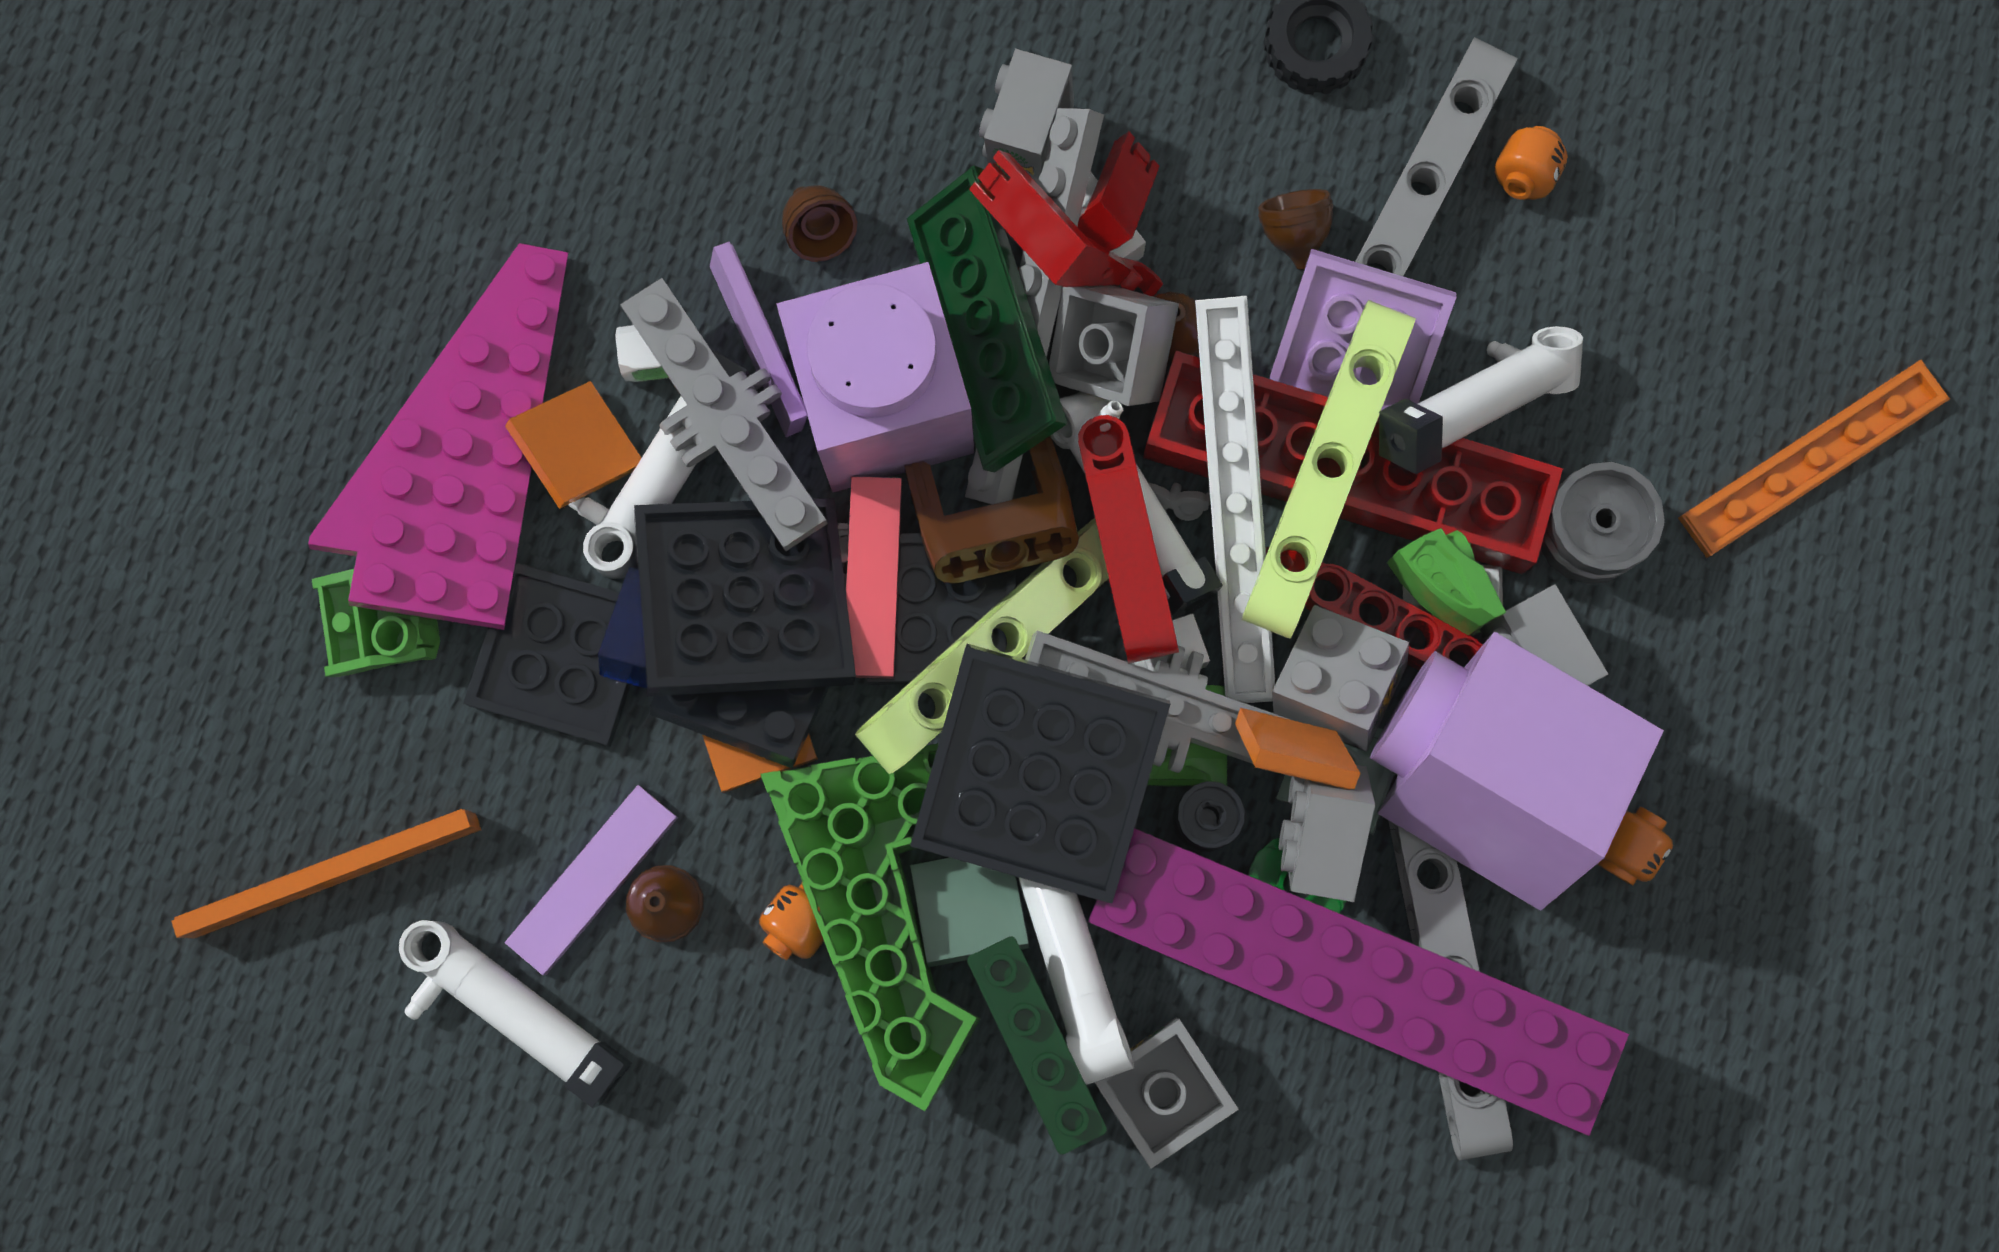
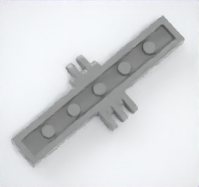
(723, 414)
(1194, 712)

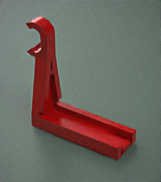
(1119, 194)
(1050, 235)

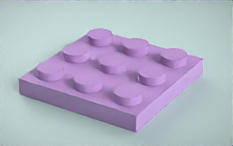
(1327, 314)

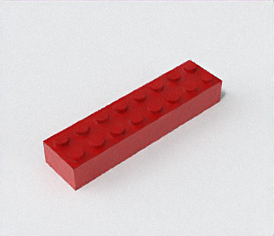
(1477, 489)

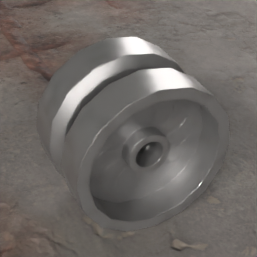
(1622, 504)

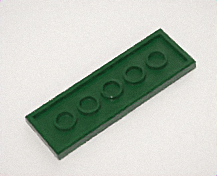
(988, 323)

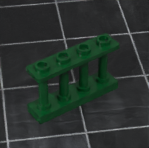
(1036, 1045)

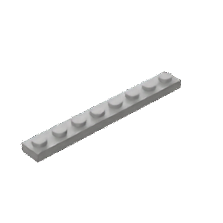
(1065, 181)

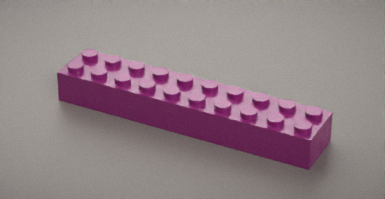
(1364, 981)

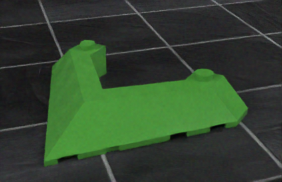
(846, 838)

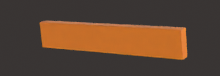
(1813, 458)
(325, 874)

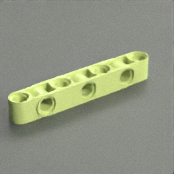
(1317, 499)
(1035, 604)

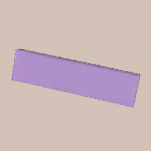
(757, 336)
(591, 880)

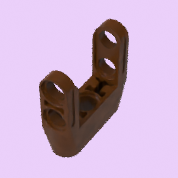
(999, 534)

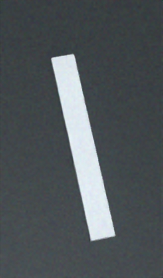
(1234, 492)

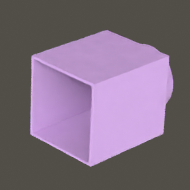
(889, 412)
(1512, 767)

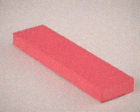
(873, 573)

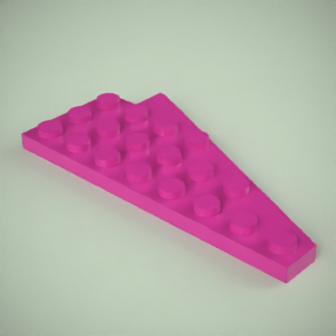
(446, 484)

